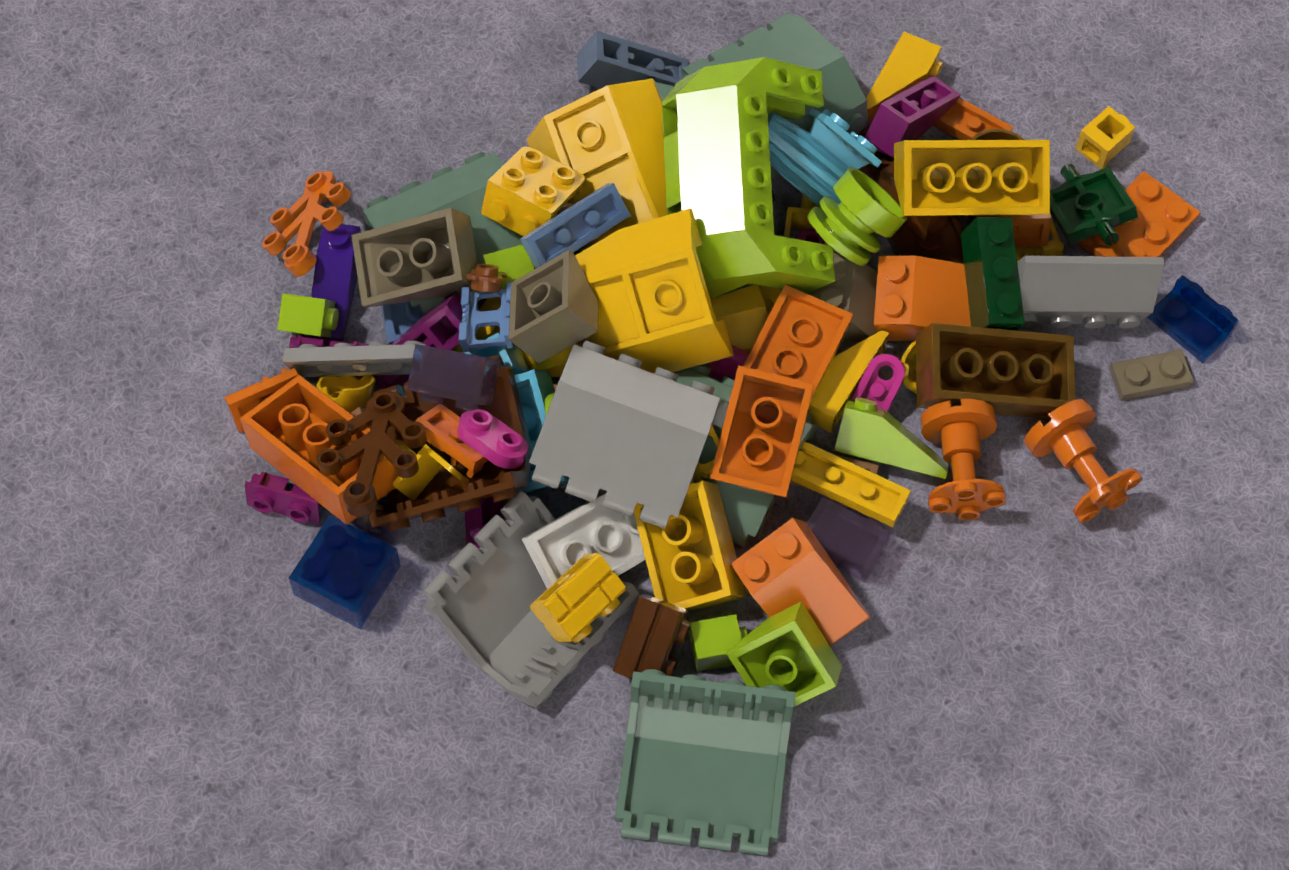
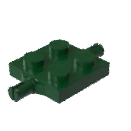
(1090, 205)

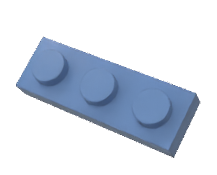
(576, 225)

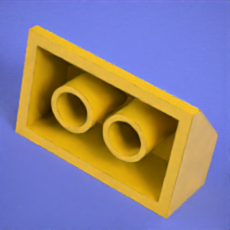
(693, 553)

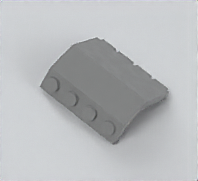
(623, 434)
(490, 611)

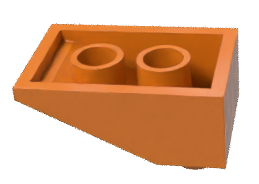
(919, 292)
(762, 431)
(796, 568)

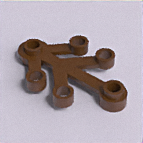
(381, 412)

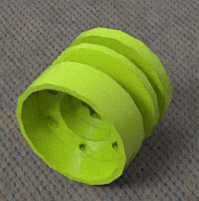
(851, 223)

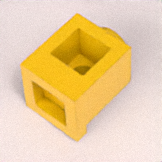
(1105, 137)

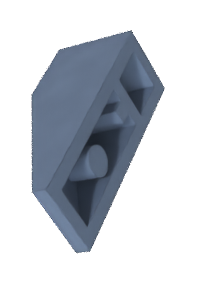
(615, 60)

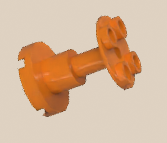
(960, 433)
(1074, 448)

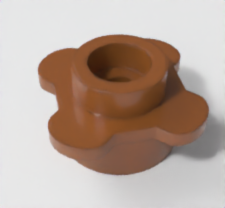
(486, 278)

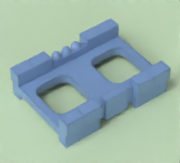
(474, 319)

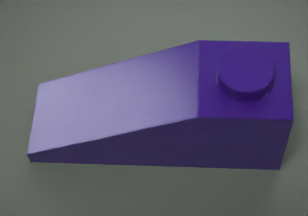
(336, 273)

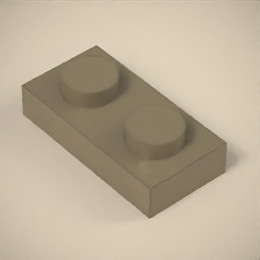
(1151, 375)

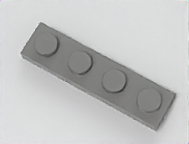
(351, 360)

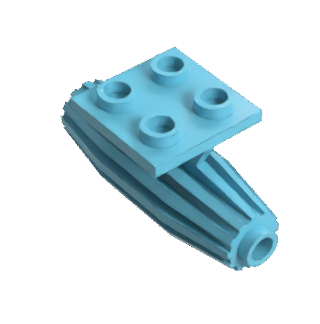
(817, 158)

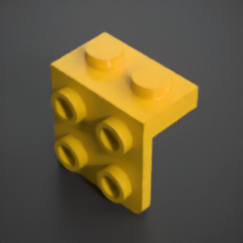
(529, 190)

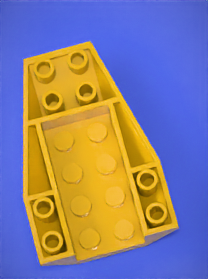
(615, 140)
(650, 298)

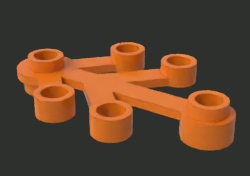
(318, 190)

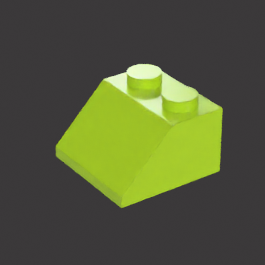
(787, 653)

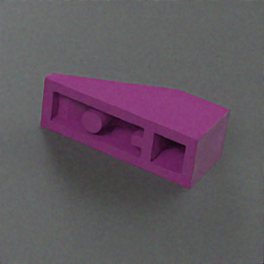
(910, 114)
(435, 329)

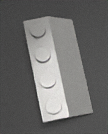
(1088, 290)

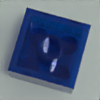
(345, 572)

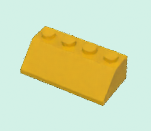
(972, 177)

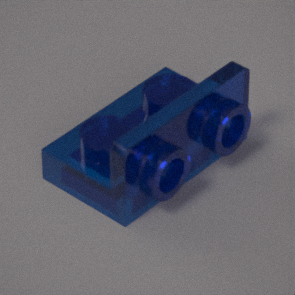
(1194, 319)

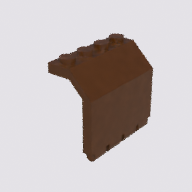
(445, 489)

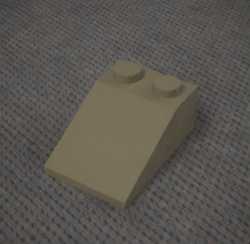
(415, 258)

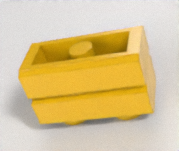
(579, 598)

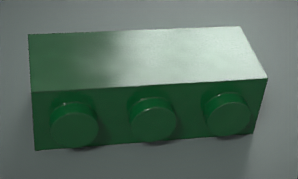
(992, 274)

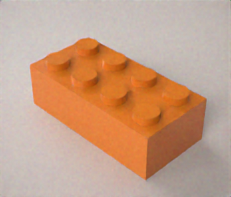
(290, 434)

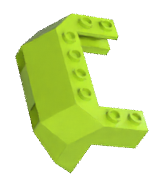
(723, 172)

